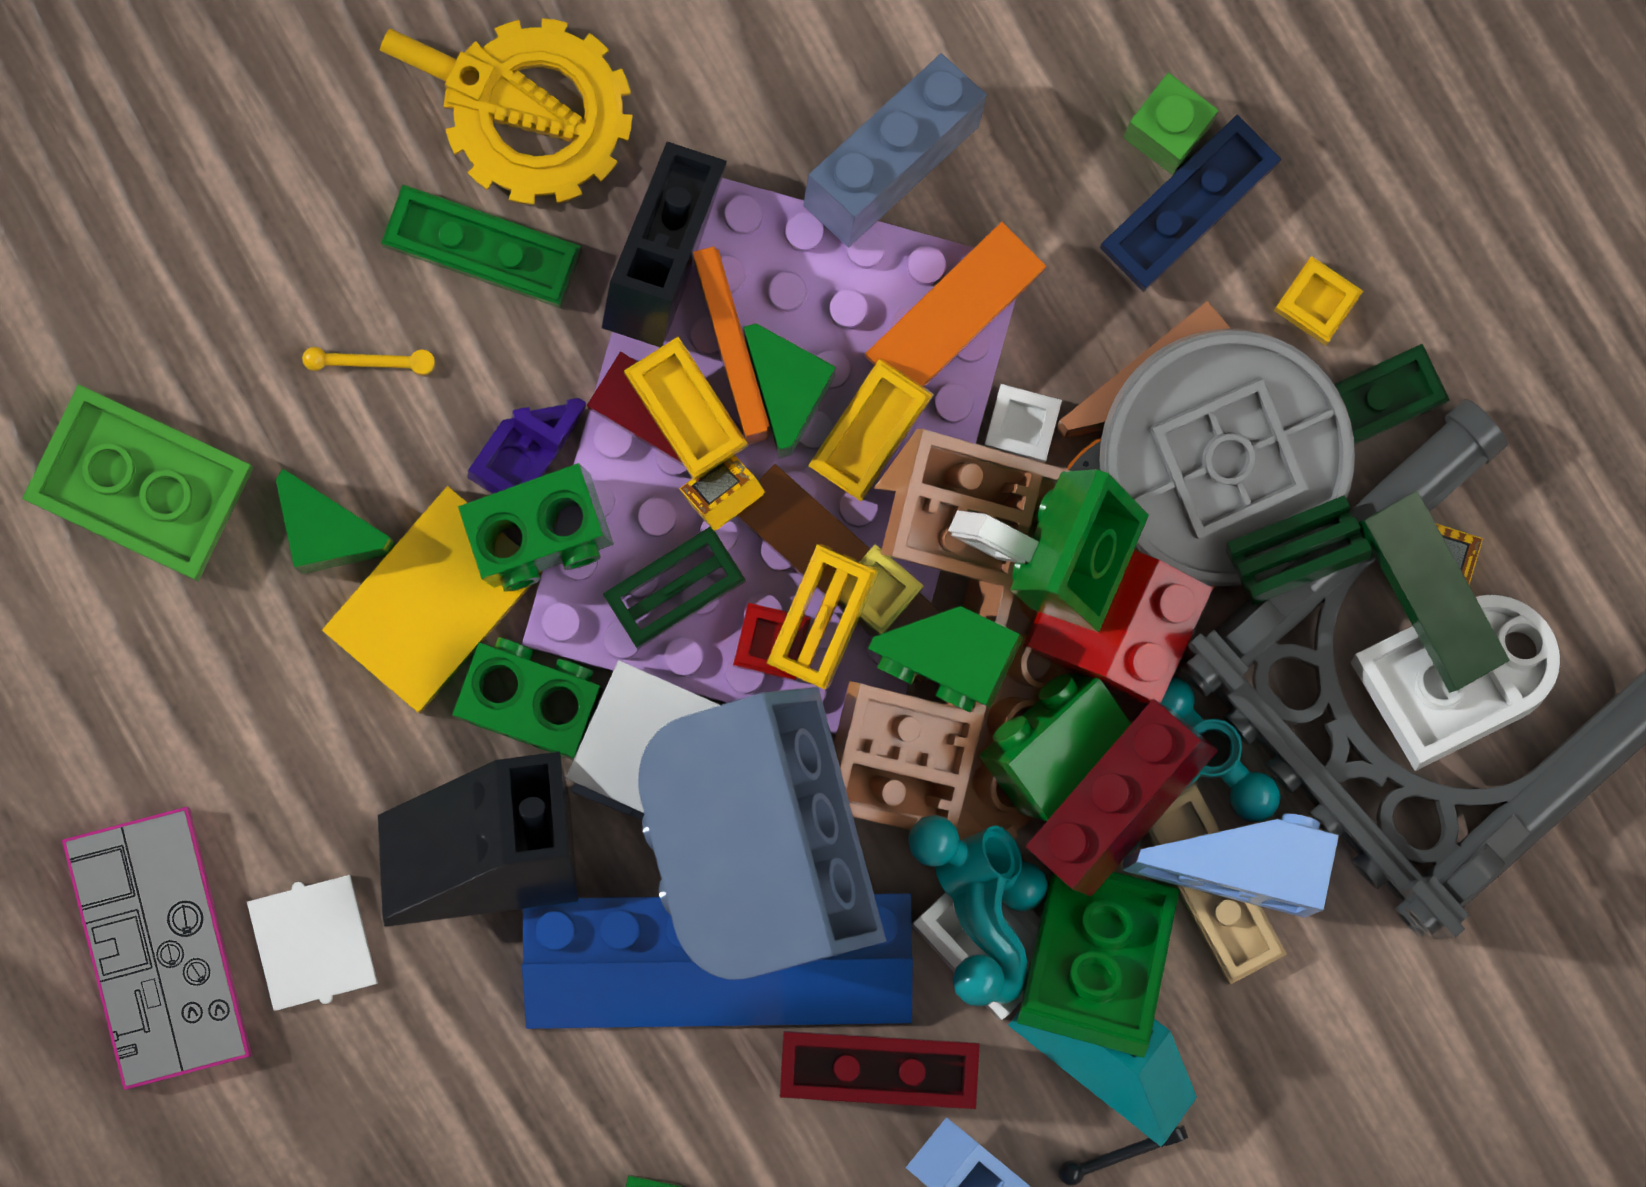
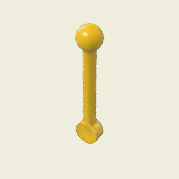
(420, 361)

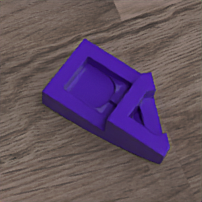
(524, 445)

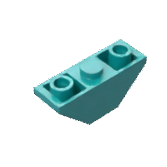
(1145, 1091)

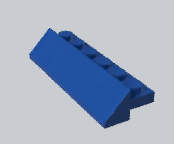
(626, 968)

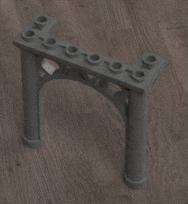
(1529, 805)

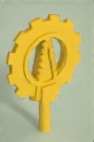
(489, 87)

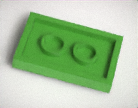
(138, 482)

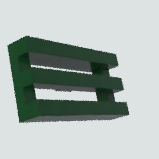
(1288, 529)
(720, 559)

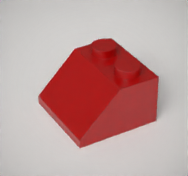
(1139, 636)

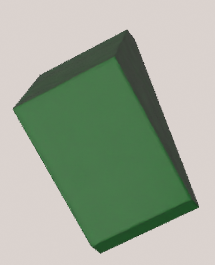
(789, 384)
(324, 532)

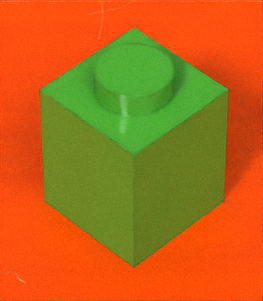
(1170, 123)

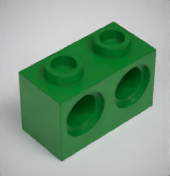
(534, 510)
(523, 714)

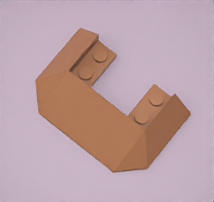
(920, 755)

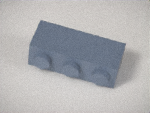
(894, 150)

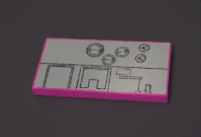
(157, 948)

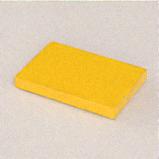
(424, 606)

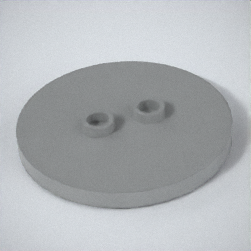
(1223, 443)

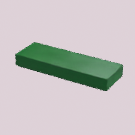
(481, 246)

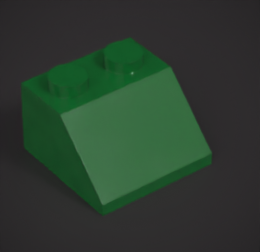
(1082, 550)

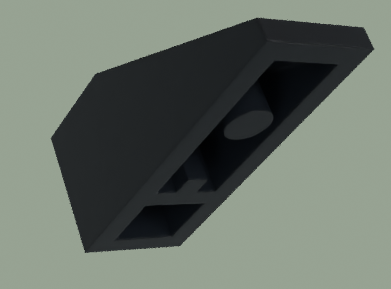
(662, 244)

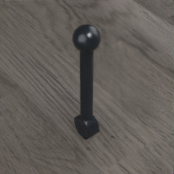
(1072, 1172)

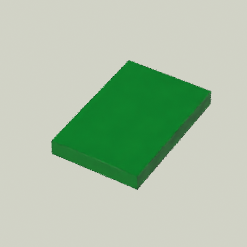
(1100, 962)

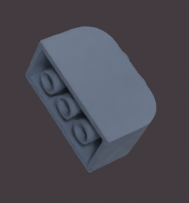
(756, 836)

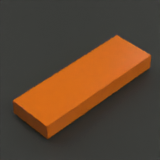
(959, 306)
(731, 345)

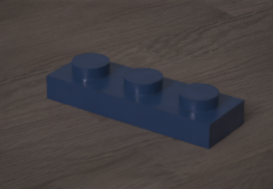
(1190, 203)

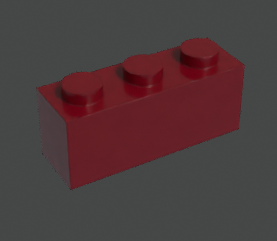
(1121, 798)
(879, 1070)

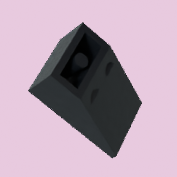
(480, 844)

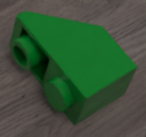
(954, 650)

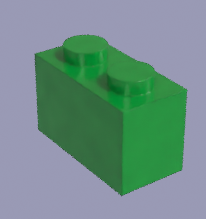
(1054, 743)

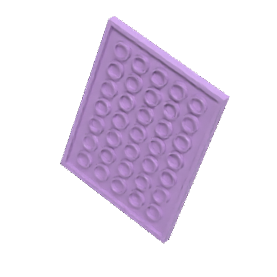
(836, 305)

